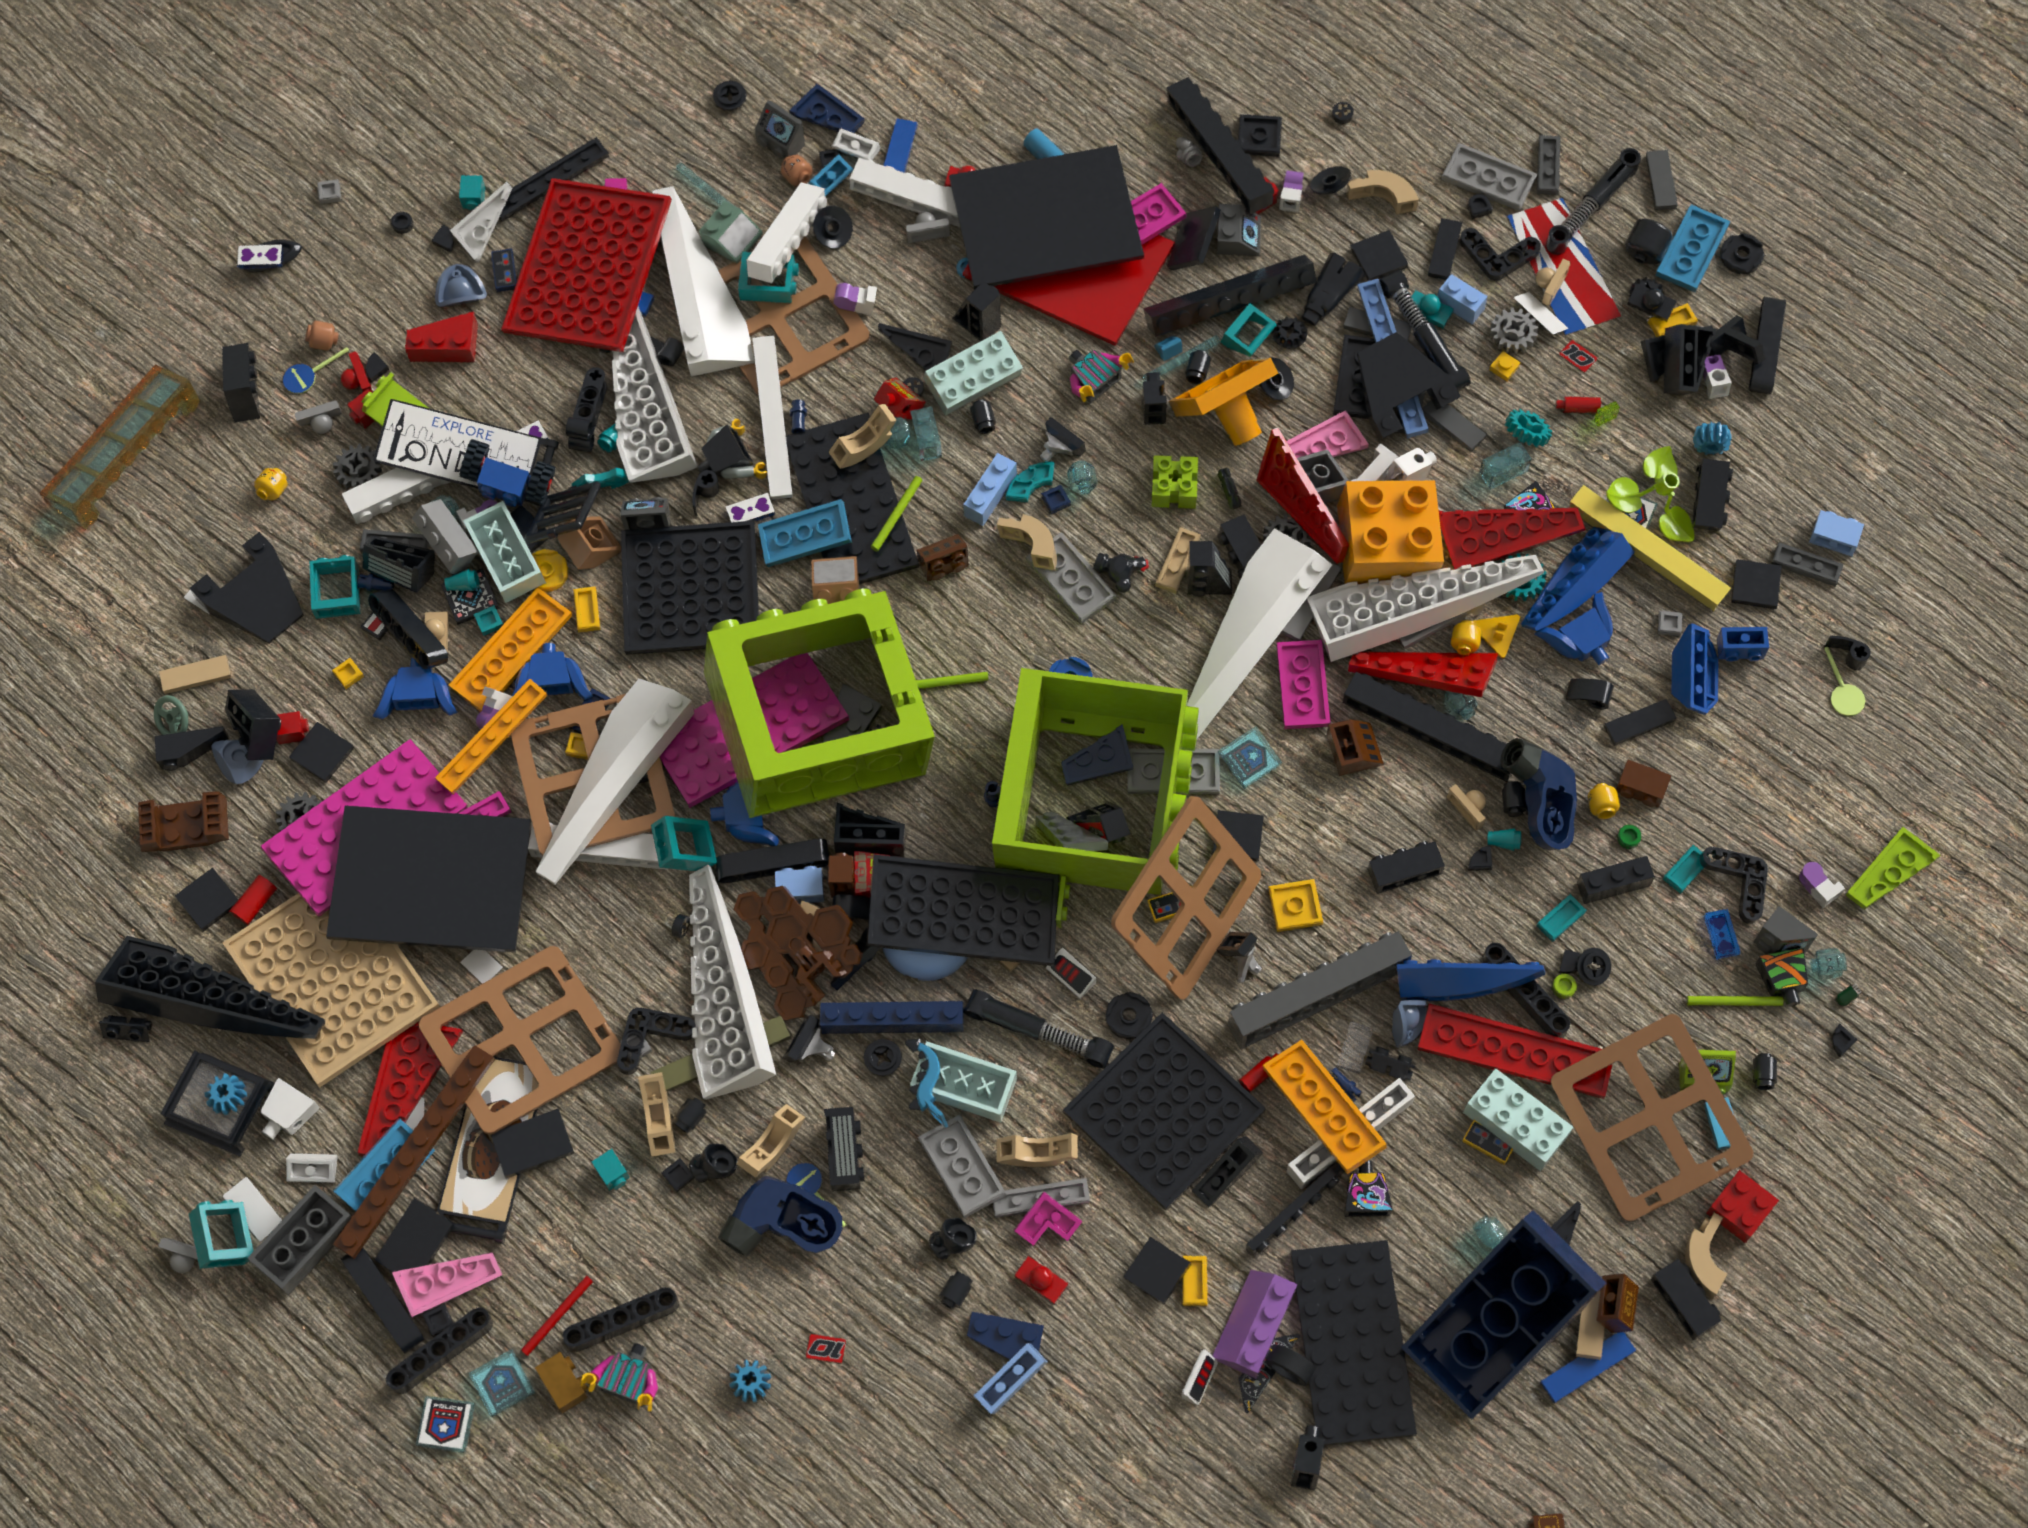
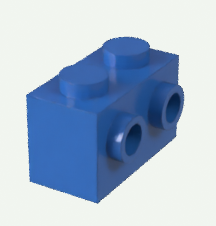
(1742, 643)

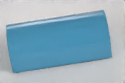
(1040, 145)
(832, 174)

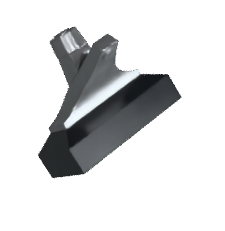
(1061, 441)
(1241, 946)
(808, 1042)

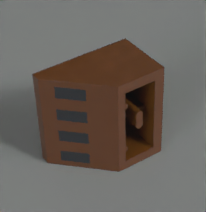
(943, 557)
(1353, 746)

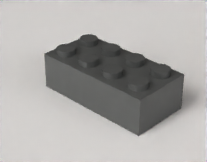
(300, 1240)

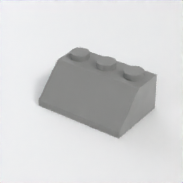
(445, 536)

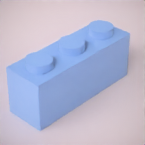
(990, 489)
(1010, 1378)

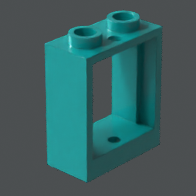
(767, 293)
(338, 606)
(669, 856)
(220, 1258)

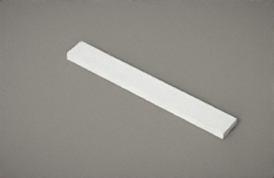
(772, 417)

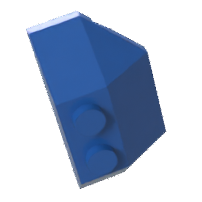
(1695, 670)

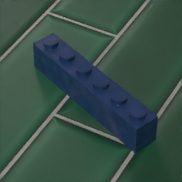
(891, 1017)

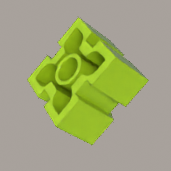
(1174, 482)

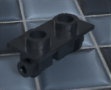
(116, 1028)
(1382, 1058)

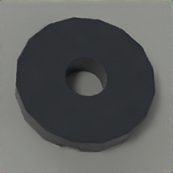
(1740, 264)
(1122, 1003)

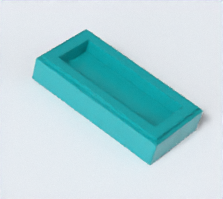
(1684, 870)
(1561, 918)

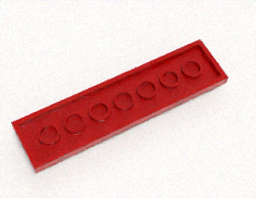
(1507, 1048)

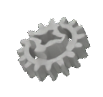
(1514, 329)

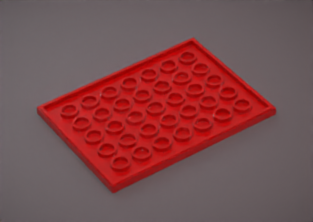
(586, 265)
(1097, 298)

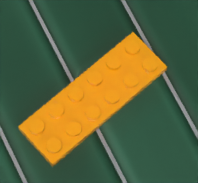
(511, 648)
(1325, 1106)

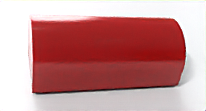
(253, 899)

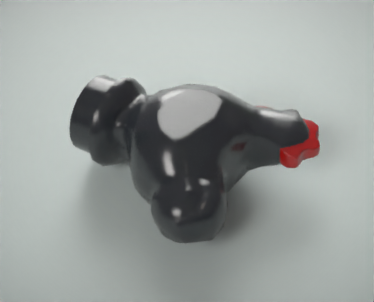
(1120, 568)

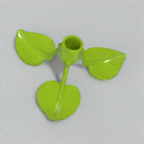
(1663, 469)

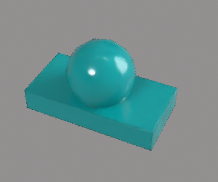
(1432, 308)

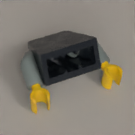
(728, 455)

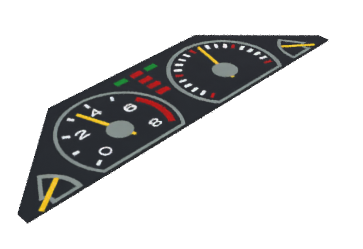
(1251, 1387)

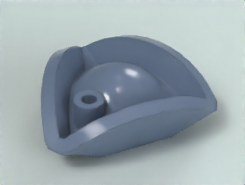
(458, 286)
(232, 761)
(1408, 1021)

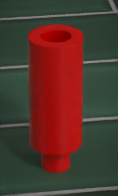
(1579, 404)
(1256, 1075)

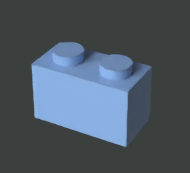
(1465, 299)
(1836, 533)
(803, 884)

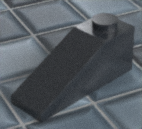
(184, 747)
(1227, 1170)

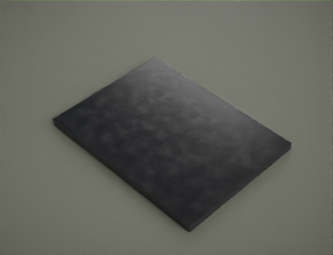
(1046, 217)
(429, 879)

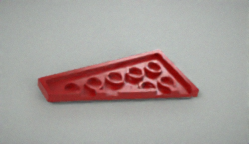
(1291, 487)
(1498, 533)
(1440, 671)
(402, 1080)

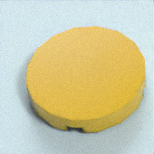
(553, 568)

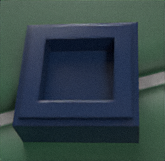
(1056, 499)

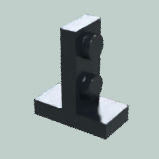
(1733, 337)

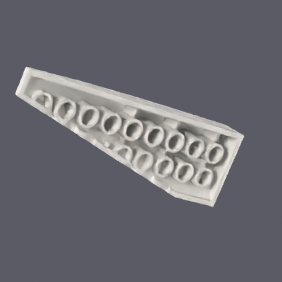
(708, 317)
(647, 418)
(1264, 602)
(1381, 611)
(625, 751)
(729, 1029)

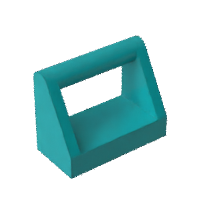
(1252, 314)

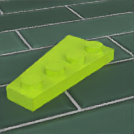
(1893, 866)

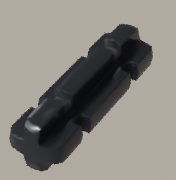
(1229, 488)

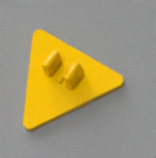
(1499, 632)

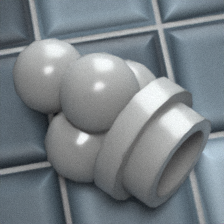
(1188, 152)

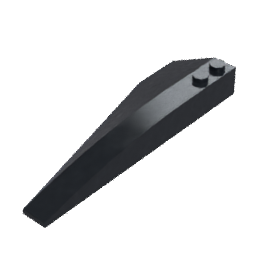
(175, 987)

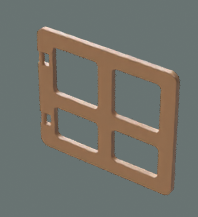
(774, 316)
(536, 789)
(1190, 898)
(518, 1033)
(1657, 1113)

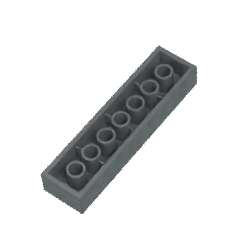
(1317, 990)

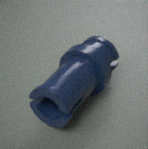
(798, 413)
(372, 583)
(992, 794)
(1348, 1086)

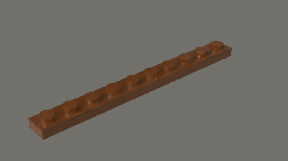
(414, 1152)

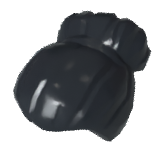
(713, 1163)
(952, 1238)

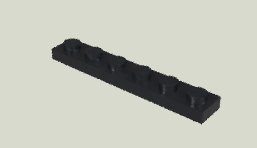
(564, 169)
(1295, 1210)

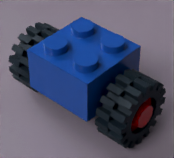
(503, 480)

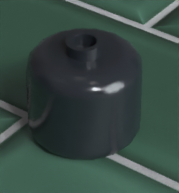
(1648, 241)

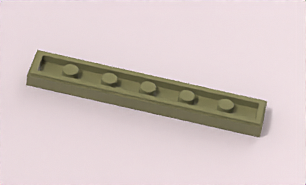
(684, 1071)

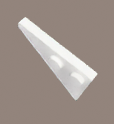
(478, 226)

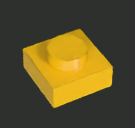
(1504, 366)

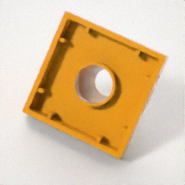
(1228, 398)

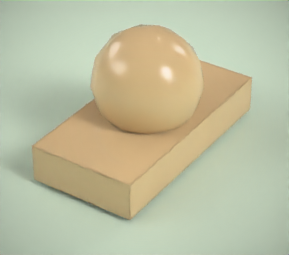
(1552, 280)
(438, 624)
(1468, 805)

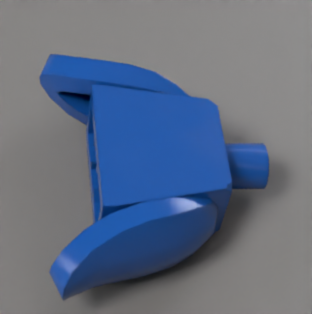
(1584, 635)
(553, 673)
(413, 690)
(738, 820)

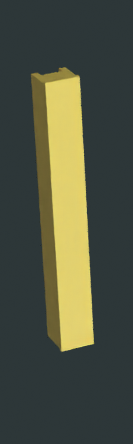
(1651, 549)

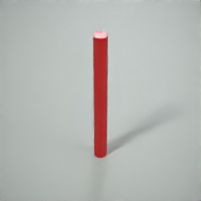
(556, 1316)

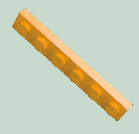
(491, 736)

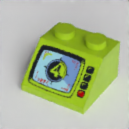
(1720, 1064)

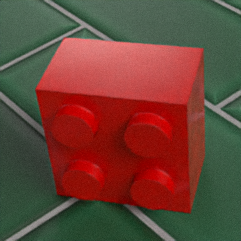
(1743, 1206)

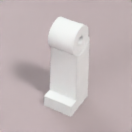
(1380, 466)

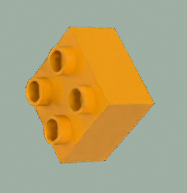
(1389, 529)

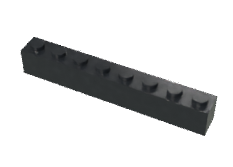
(1220, 145)
(1230, 295)
(1426, 724)

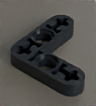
(1498, 261)
(1749, 878)
(648, 1026)

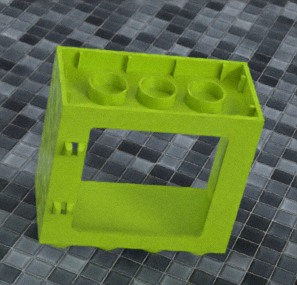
(1097, 709)
(830, 768)

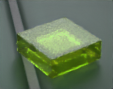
(1606, 413)

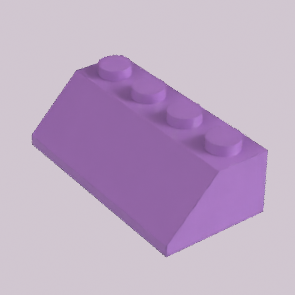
(1254, 1322)

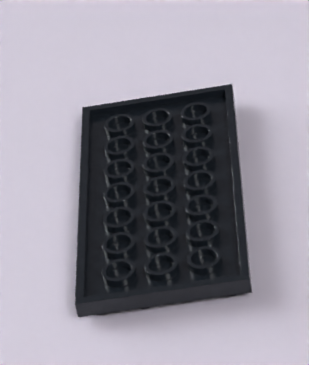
(866, 497)
(963, 910)
(1353, 1342)

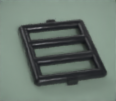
(578, 514)

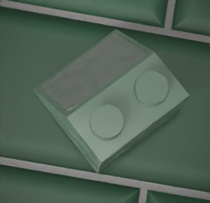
(730, 232)

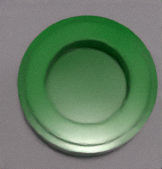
(1629, 836)

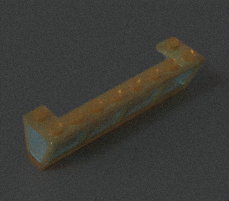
(118, 443)

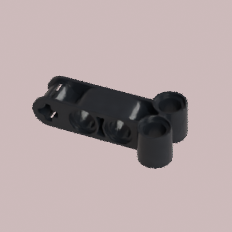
(583, 423)

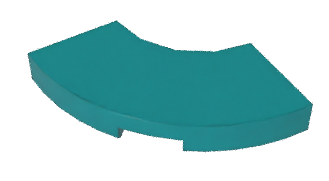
(613, 478)
(1029, 480)

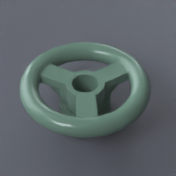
(174, 716)

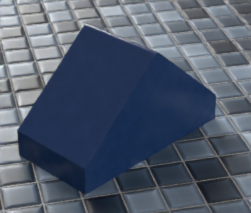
(1503, 1314)

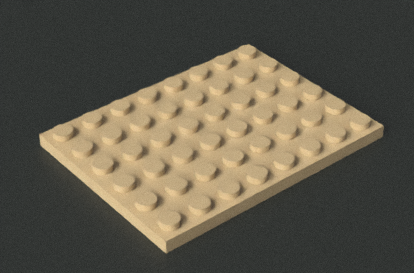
(358, 987)

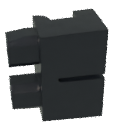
(1154, 400)

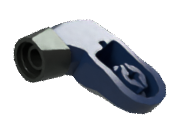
(1548, 792)
(784, 1211)

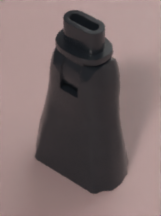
(1331, 287)

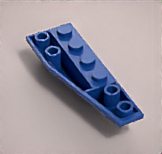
(1579, 576)
(1461, 980)

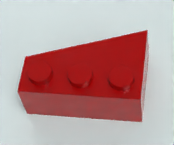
(444, 340)

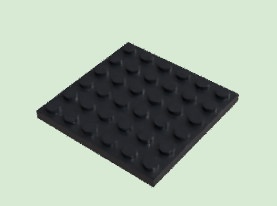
(685, 583)
(1164, 1110)

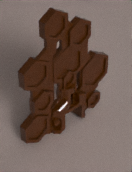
(788, 935)

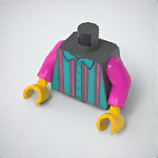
(1096, 373)
(625, 1377)

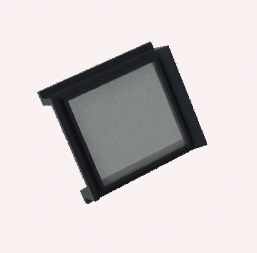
(188, 1110)

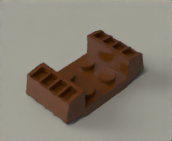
(183, 824)

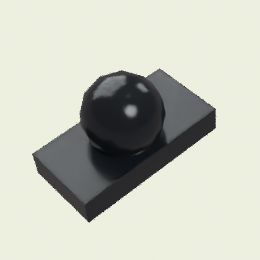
(1652, 302)

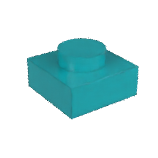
(488, 620)

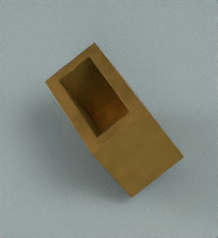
(562, 1382)

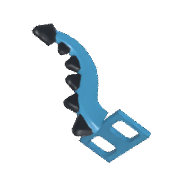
(928, 1079)

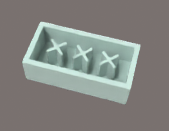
(972, 373)
(504, 551)
(970, 1083)
(1518, 1119)

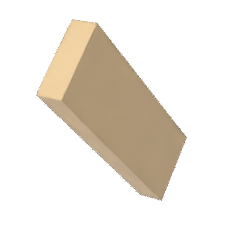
(1176, 561)
(195, 674)
(1590, 1332)

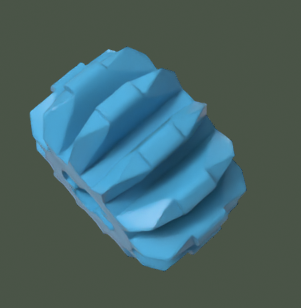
(1712, 438)
(228, 1085)
(754, 1388)

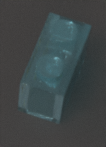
(926, 433)
(1505, 465)

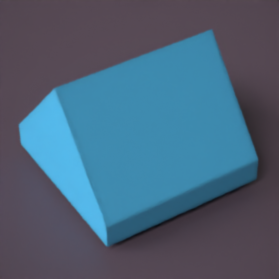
(1169, 347)

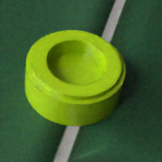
(1564, 986)

